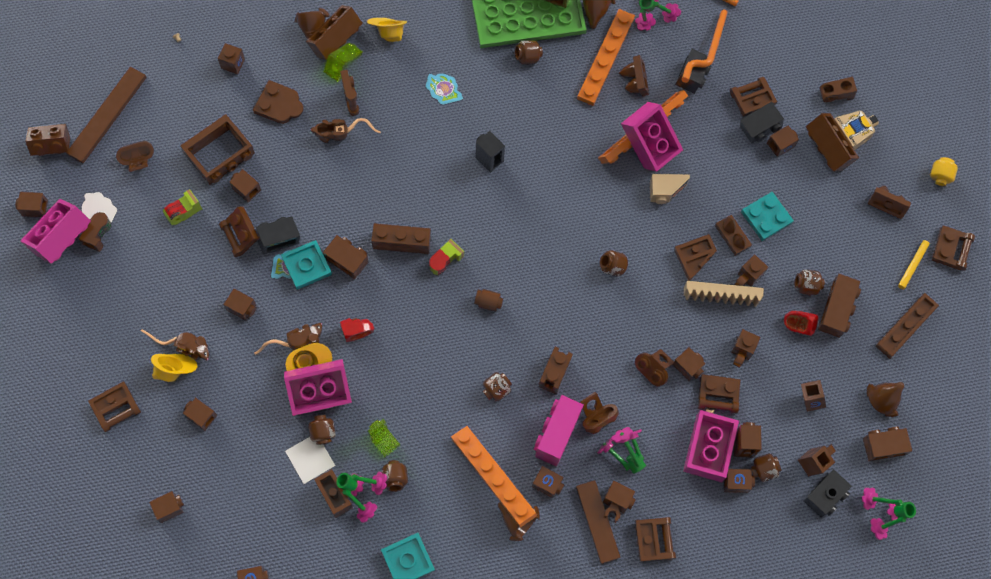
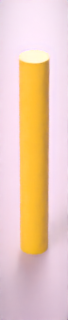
(913, 265)

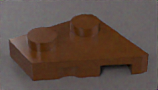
(695, 255)

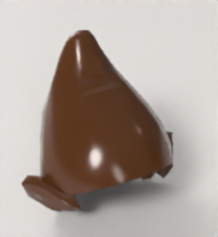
(596, 10)
(311, 21)
(885, 397)
(513, 527)

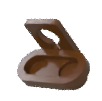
(135, 155)
(653, 368)
(599, 416)

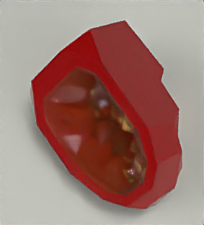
(801, 322)
(356, 329)

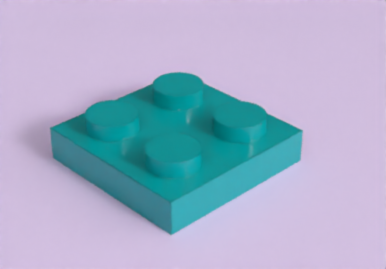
(767, 216)
(306, 264)
(408, 558)

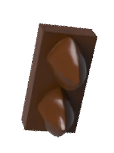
(638, 70)
(889, 202)
(733, 235)

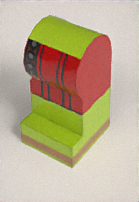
(182, 208)
(444, 256)

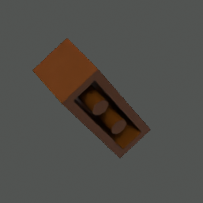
(334, 32)
(831, 142)
(401, 238)
(840, 305)

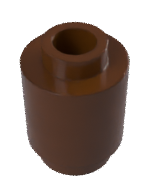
(488, 300)

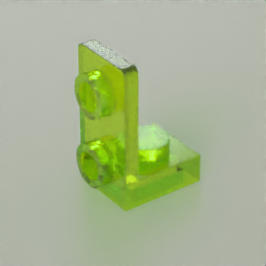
(339, 59)
(382, 437)

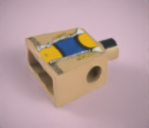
(857, 127)

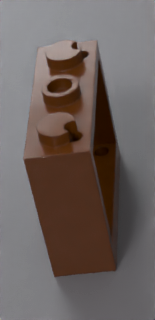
(207, 136)

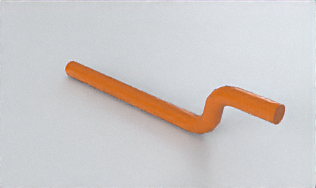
(712, 51)

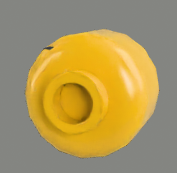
(944, 171)

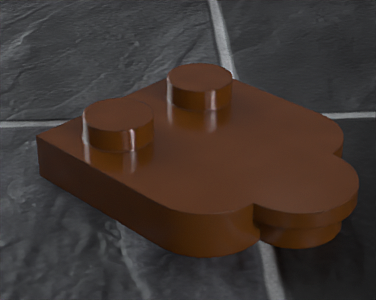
(278, 103)

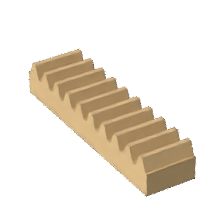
(724, 292)

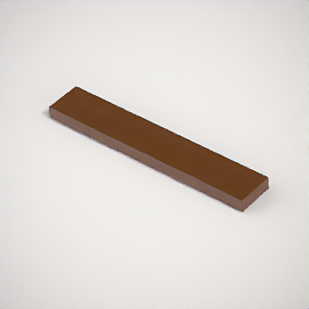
(106, 115)

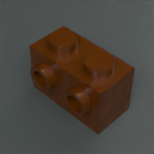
(48, 139)

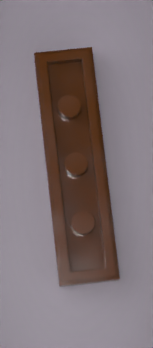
(907, 325)
(597, 523)

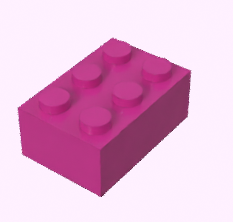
(652, 136)
(56, 231)
(317, 387)
(557, 430)
(711, 446)

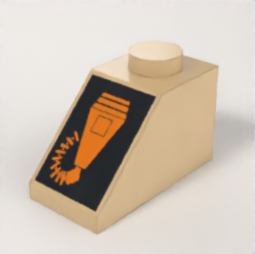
(666, 186)

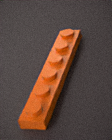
(606, 57)
(624, 144)
(494, 476)

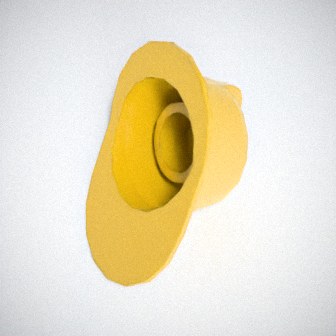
(388, 28)
(308, 356)
(171, 366)

